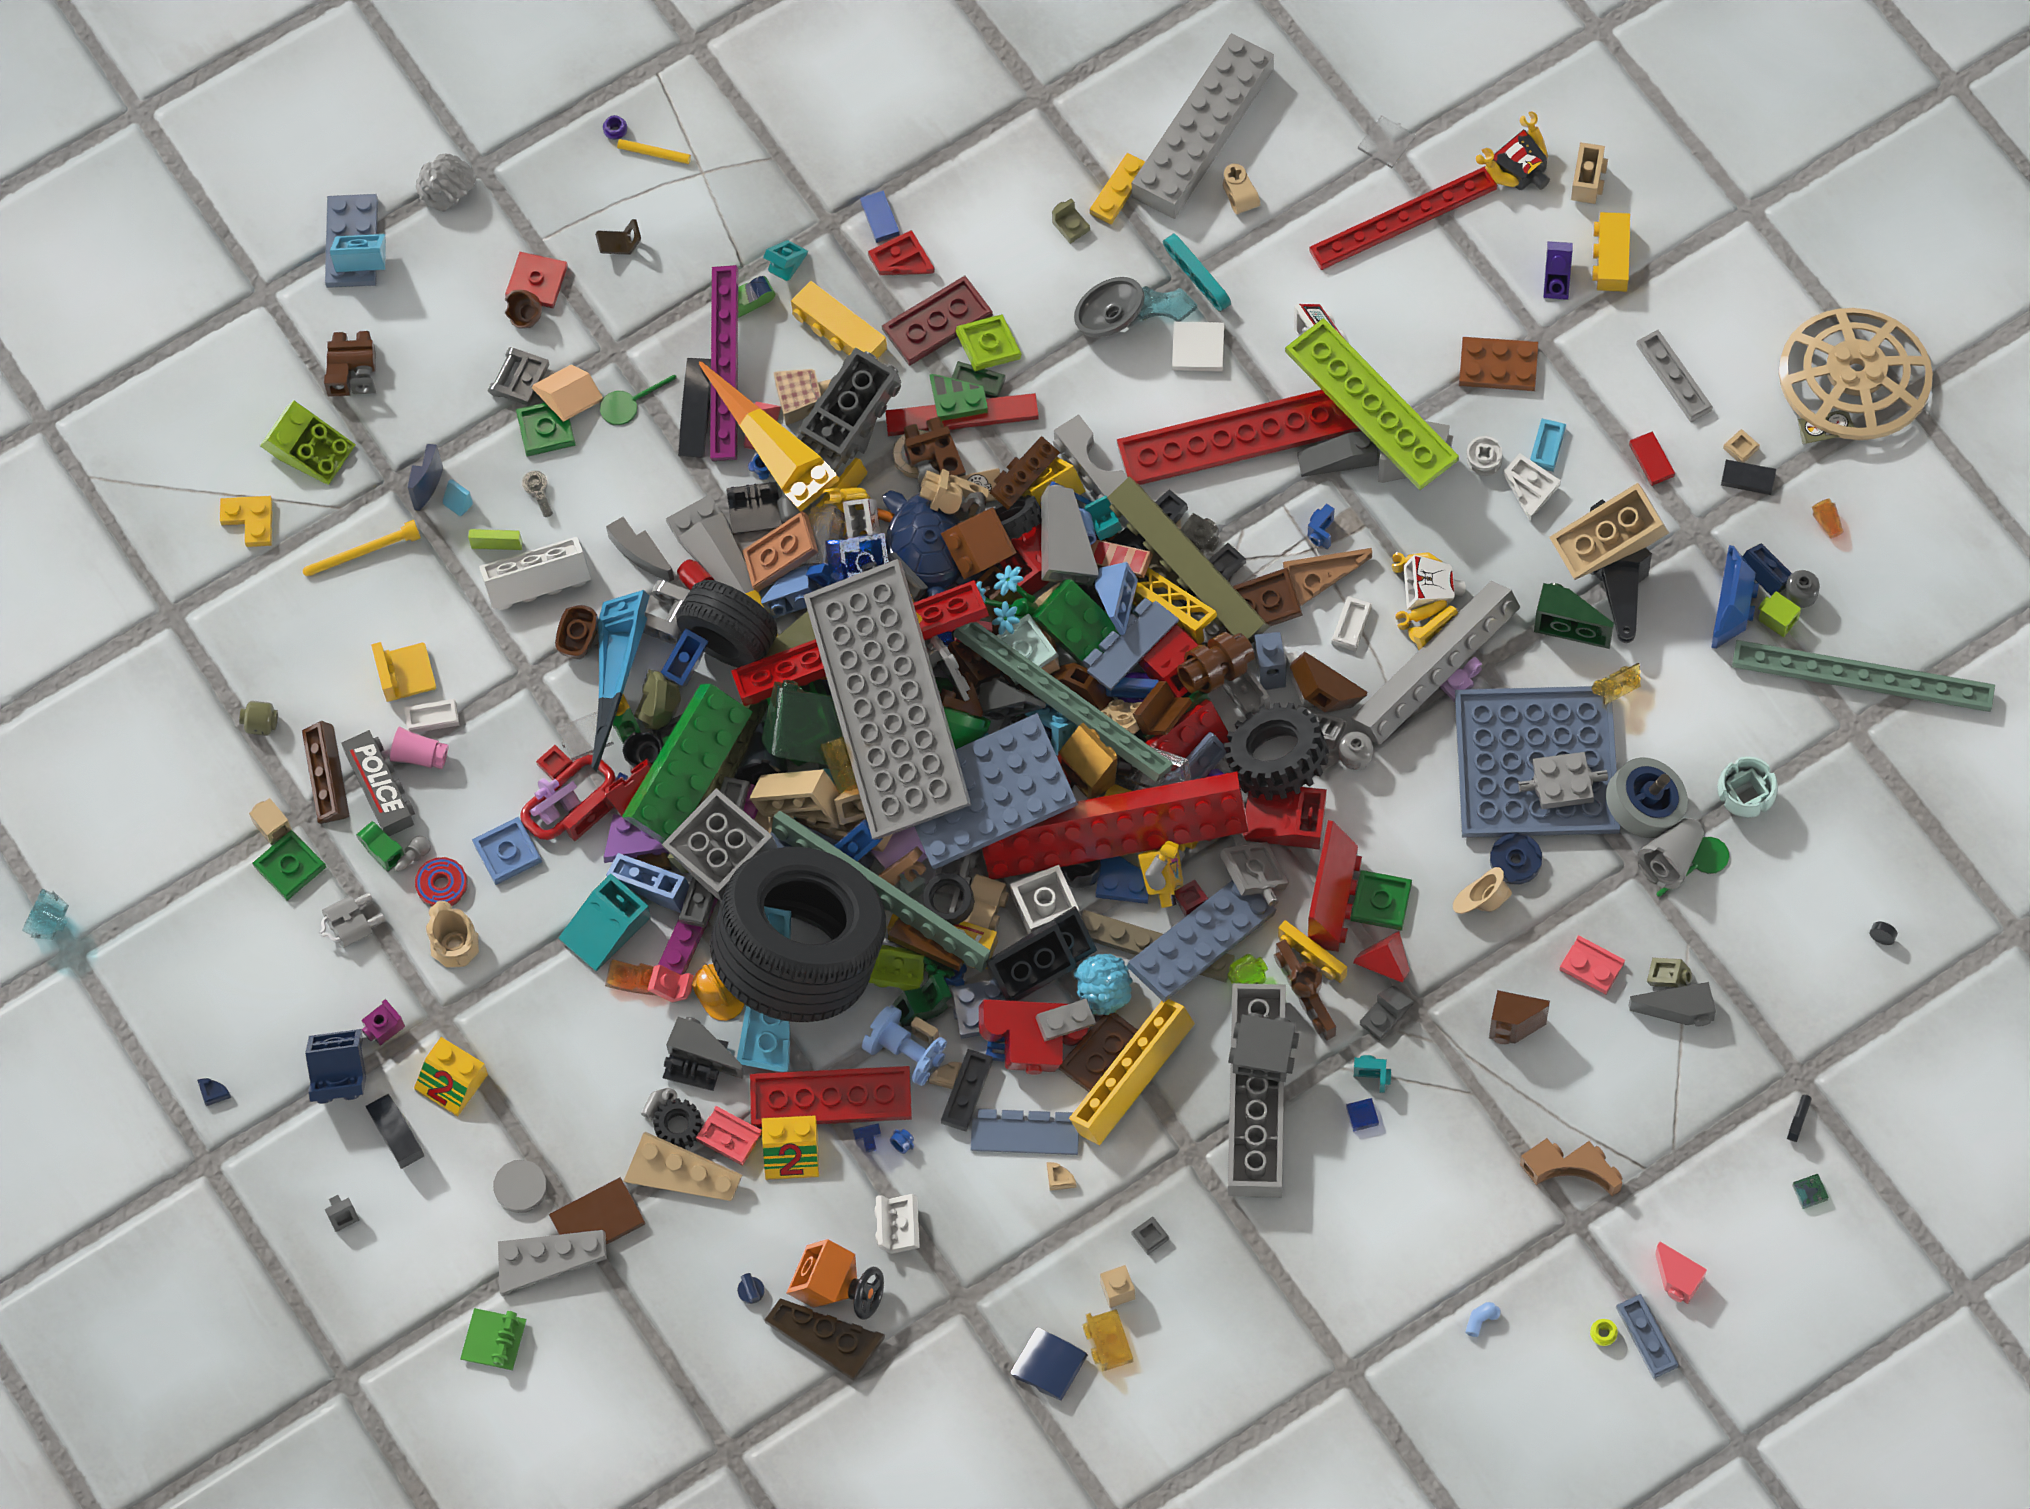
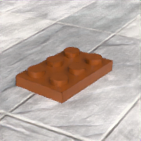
(1498, 363)

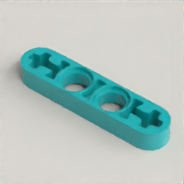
(1197, 272)

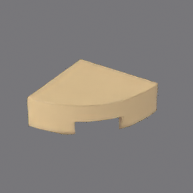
(946, 1075)
(1059, 1177)

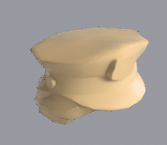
(451, 935)

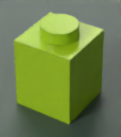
(1779, 613)

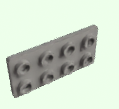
(939, 652)

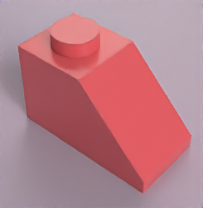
(1678, 1273)

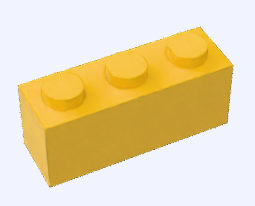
(1612, 252)

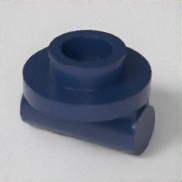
(750, 1289)

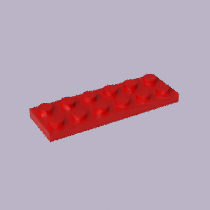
(833, 1095)

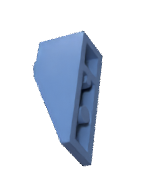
(1116, 589)
(651, 881)

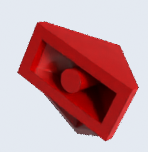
(1385, 958)

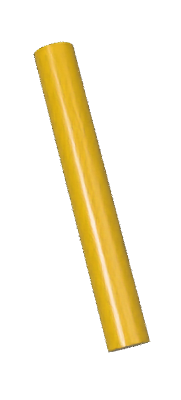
(654, 151)

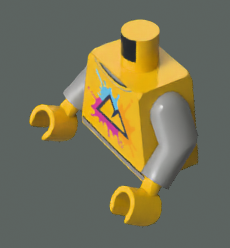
(1163, 870)

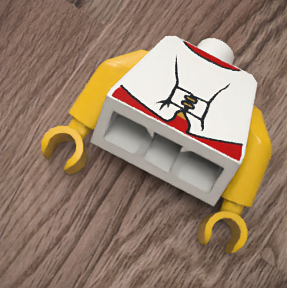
(859, 510)
(1427, 586)

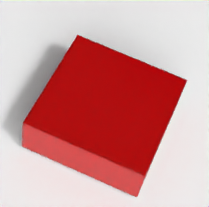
(554, 762)

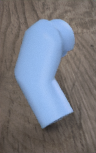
(1480, 1314)

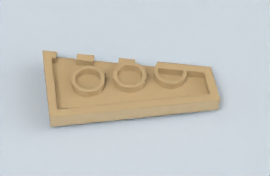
(679, 1170)

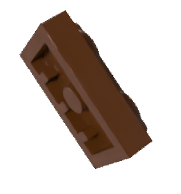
(972, 665)

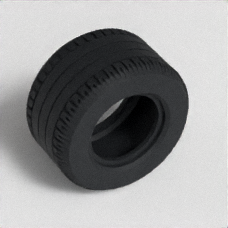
(791, 977)

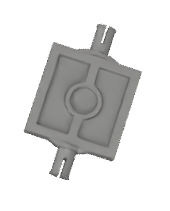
(1562, 780)
(1254, 869)

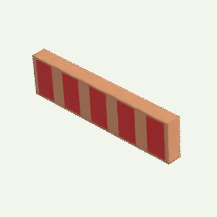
(1111, 554)

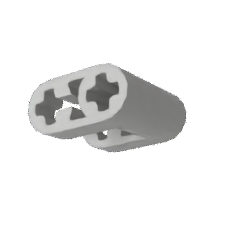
(666, 629)

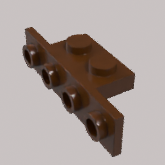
(1023, 472)

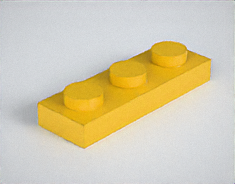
(1117, 189)
(1312, 952)

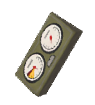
(1812, 434)

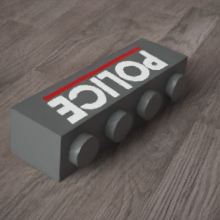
(378, 784)

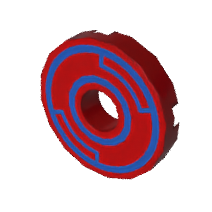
(441, 868)

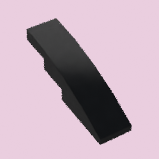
(694, 409)

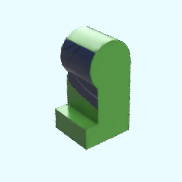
(754, 295)

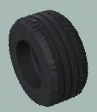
(730, 620)

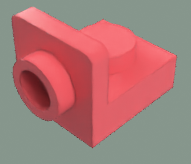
(670, 984)

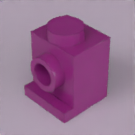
(382, 1032)

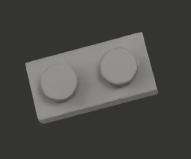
(1065, 1019)

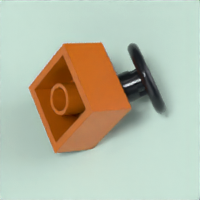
(830, 1275)

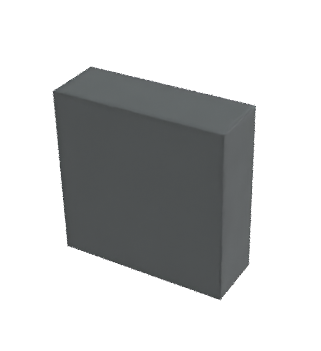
(1150, 1235)

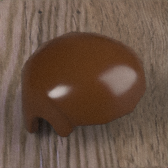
(523, 308)

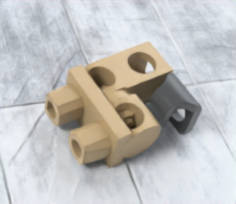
(952, 493)

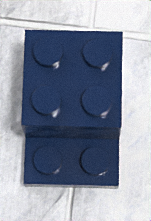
(335, 1066)

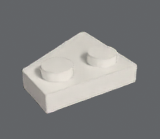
(1530, 484)

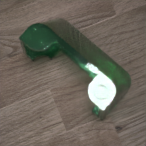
(799, 723)

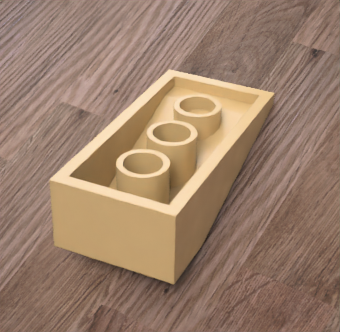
(1609, 532)

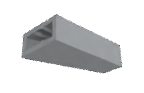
(1064, 539)

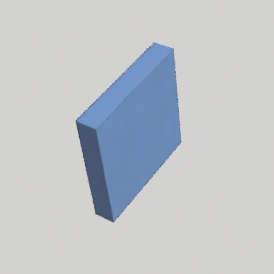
(507, 850)

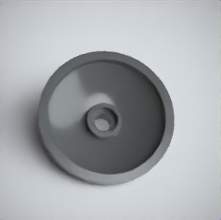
(1109, 307)

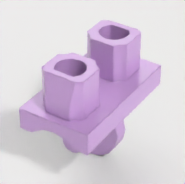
(546, 809)

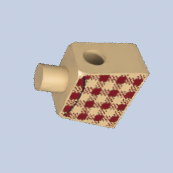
(798, 392)

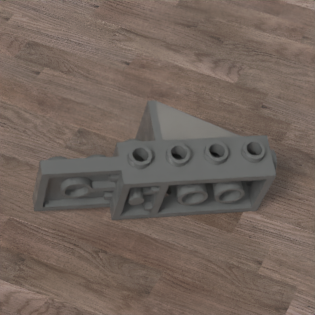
(849, 408)

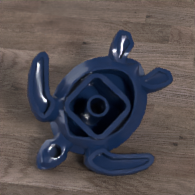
(918, 541)

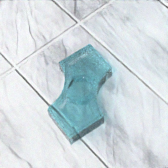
(1173, 304)

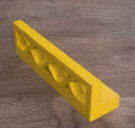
(1186, 622)

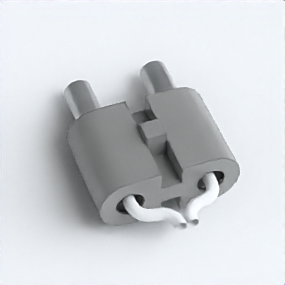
(347, 920)

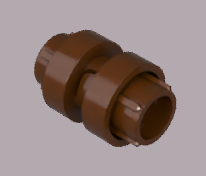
(1222, 658)

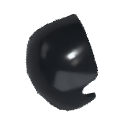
(641, 747)
(1082, 874)

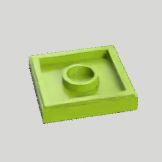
(988, 342)

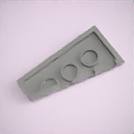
(539, 1258)

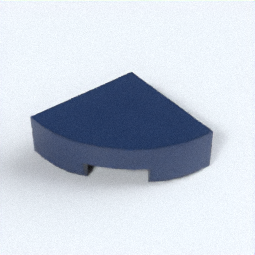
(212, 1091)

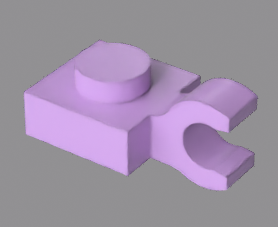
(1462, 678)

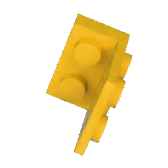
(403, 670)

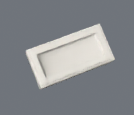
(1351, 623)
(431, 716)

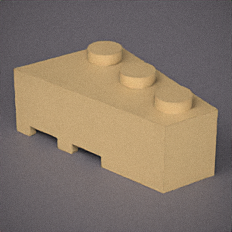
(797, 795)

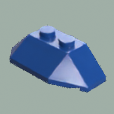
(1735, 598)

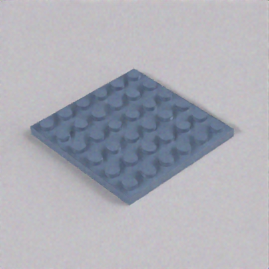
(1496, 747)

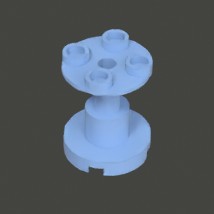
(896, 1039)

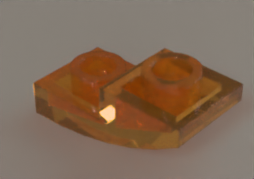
(629, 977)

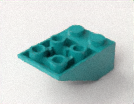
(605, 922)

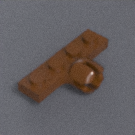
(1306, 983)

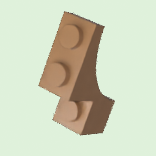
(1587, 1161)

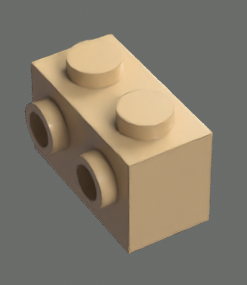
(1588, 172)

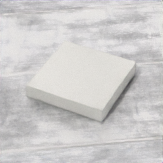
(1198, 346)

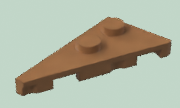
(1318, 573)

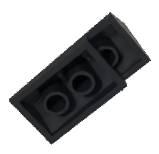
(1041, 956)

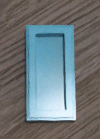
(1548, 444)

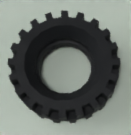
(1284, 773)

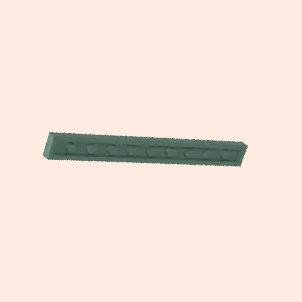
(1863, 675)
(1063, 699)
(893, 899)

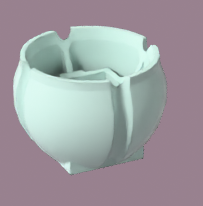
(1744, 771)

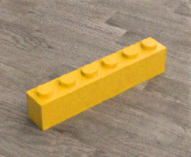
(1132, 1071)

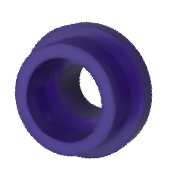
(614, 121)

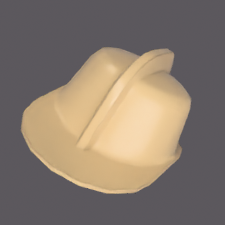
(1484, 894)

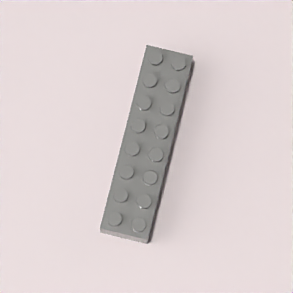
(1202, 126)
(1255, 1106)

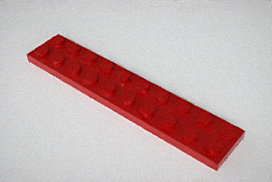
(1232, 437)
(804, 664)

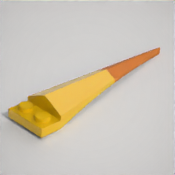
(791, 462)

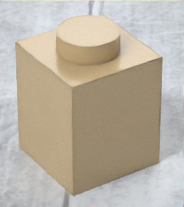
(270, 820)
(1117, 1286)

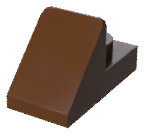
(953, 700)

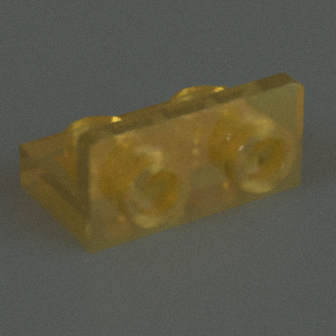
(1109, 1340)

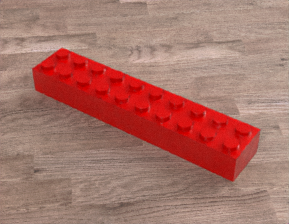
(1124, 826)

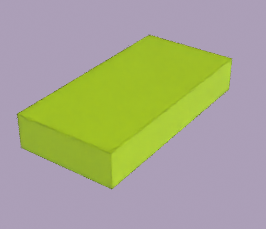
(495, 539)

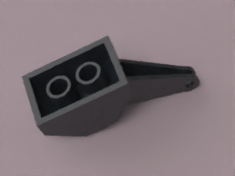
(1621, 588)

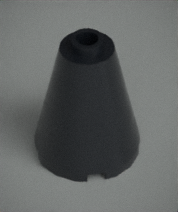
(758, 760)

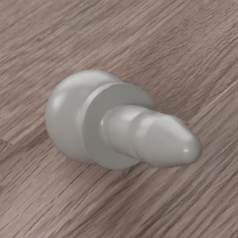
(418, 847)

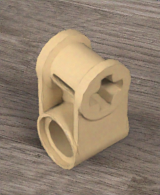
(1239, 189)

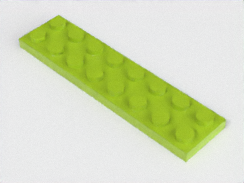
(1372, 404)

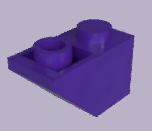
(1558, 270)

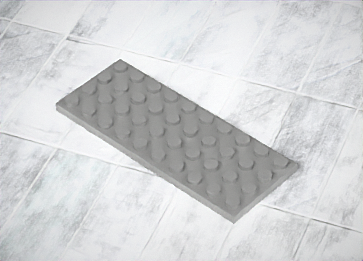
(887, 700)

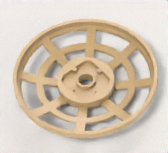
(1854, 382)

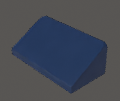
(1769, 570)

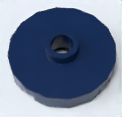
(1519, 847)

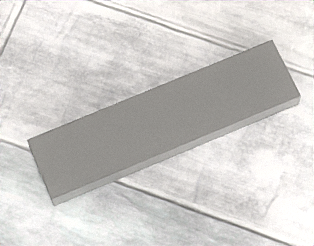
(1674, 375)

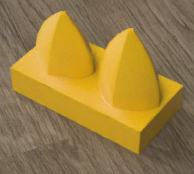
(1422, 635)

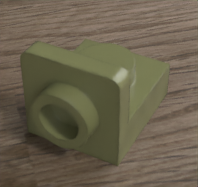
(1069, 221)
(1669, 973)

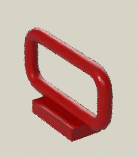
(582, 816)

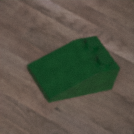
(1570, 617)

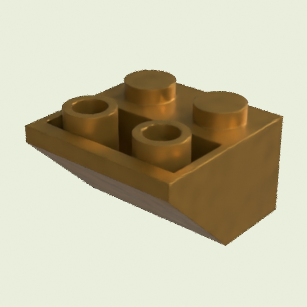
(1088, 762)

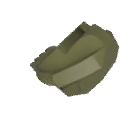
(658, 702)

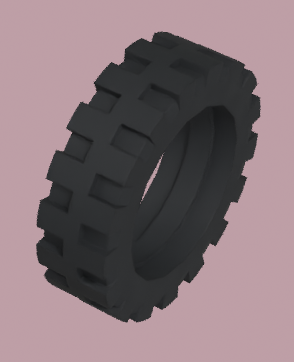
(1020, 516)

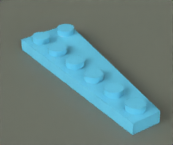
(763, 1038)

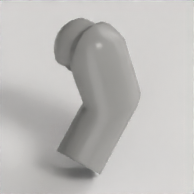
(656, 1099)

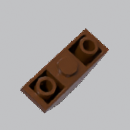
(1083, 684)
(1325, 686)

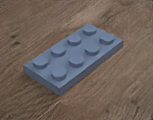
(349, 217)

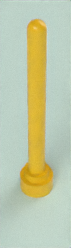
(407, 532)

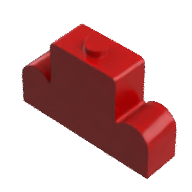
(1023, 1039)

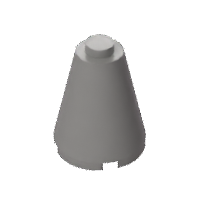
(1671, 853)

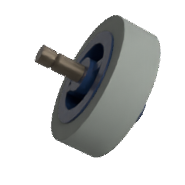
(1646, 797)

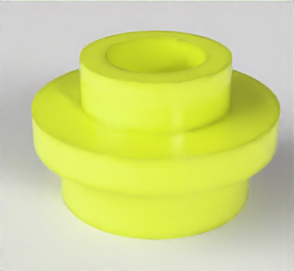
(1606, 1325)

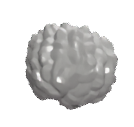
(444, 181)

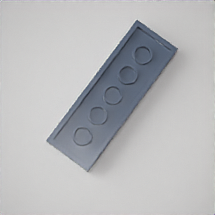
(1199, 940)

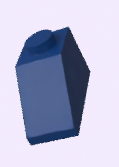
(685, 658)

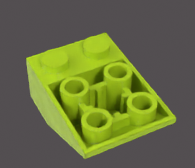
(307, 443)

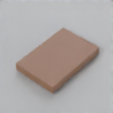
(780, 551)

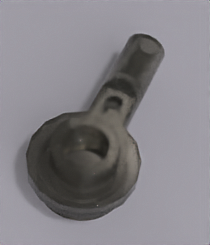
(535, 485)

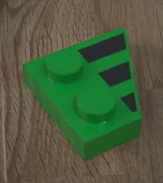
(957, 398)

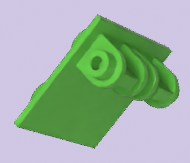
(493, 1338)

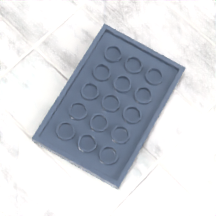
(1010, 785)

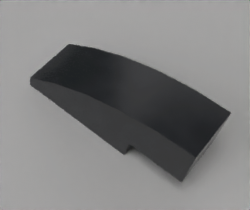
(395, 1131)

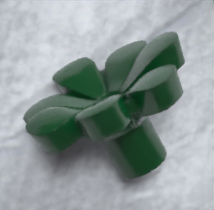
(936, 968)

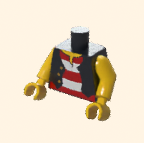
(1520, 160)

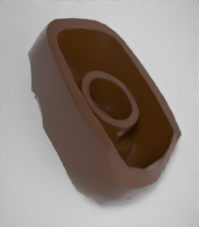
(576, 631)

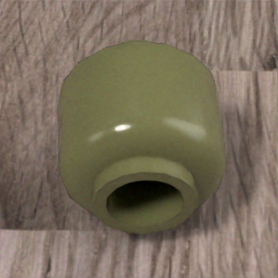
(259, 718)

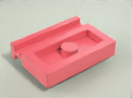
(1592, 965)
(729, 1135)

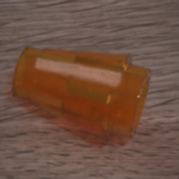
(1827, 516)

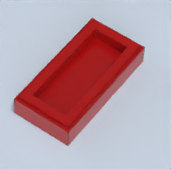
(1651, 458)

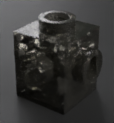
(1202, 533)

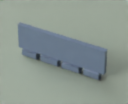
(1125, 651)
(1024, 1136)

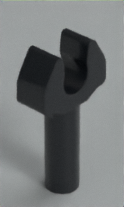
(1799, 1118)

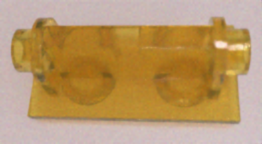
(1618, 683)
(839, 764)

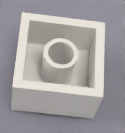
(1042, 897)

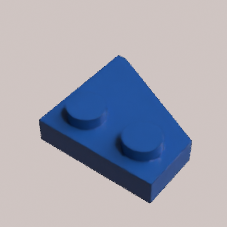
(1121, 881)

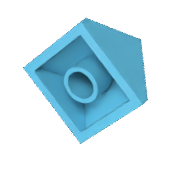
(359, 253)

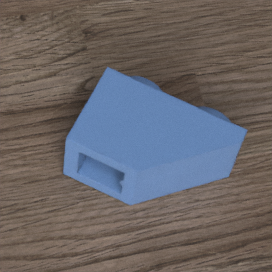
(789, 592)

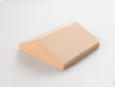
(568, 392)

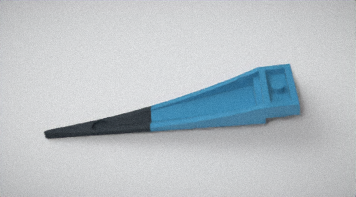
(619, 633)

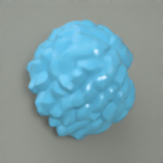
(1104, 983)

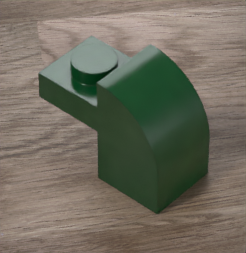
(925, 1001)

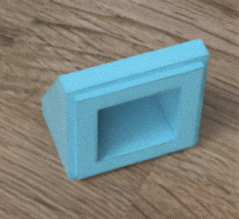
(457, 498)

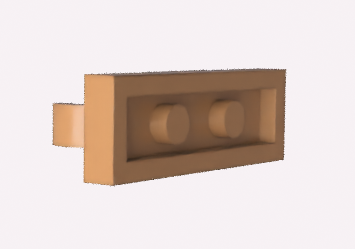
(904, 865)

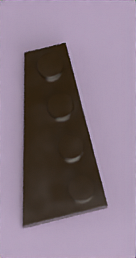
(835, 1342)

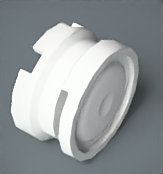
(1484, 456)

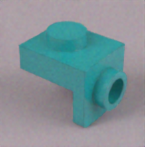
(1104, 519)
(1371, 1067)

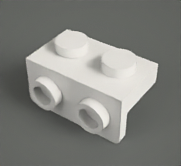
(897, 1223)

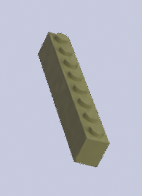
(1185, 559)

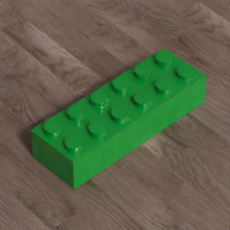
(687, 762)

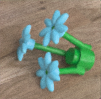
(1019, 608)

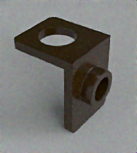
(617, 241)

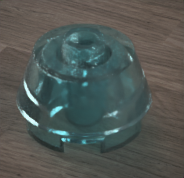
(46, 916)

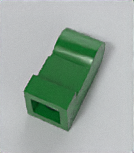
(380, 845)

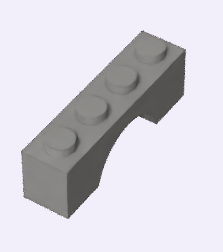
(1075, 441)

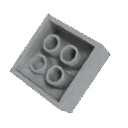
(717, 842)

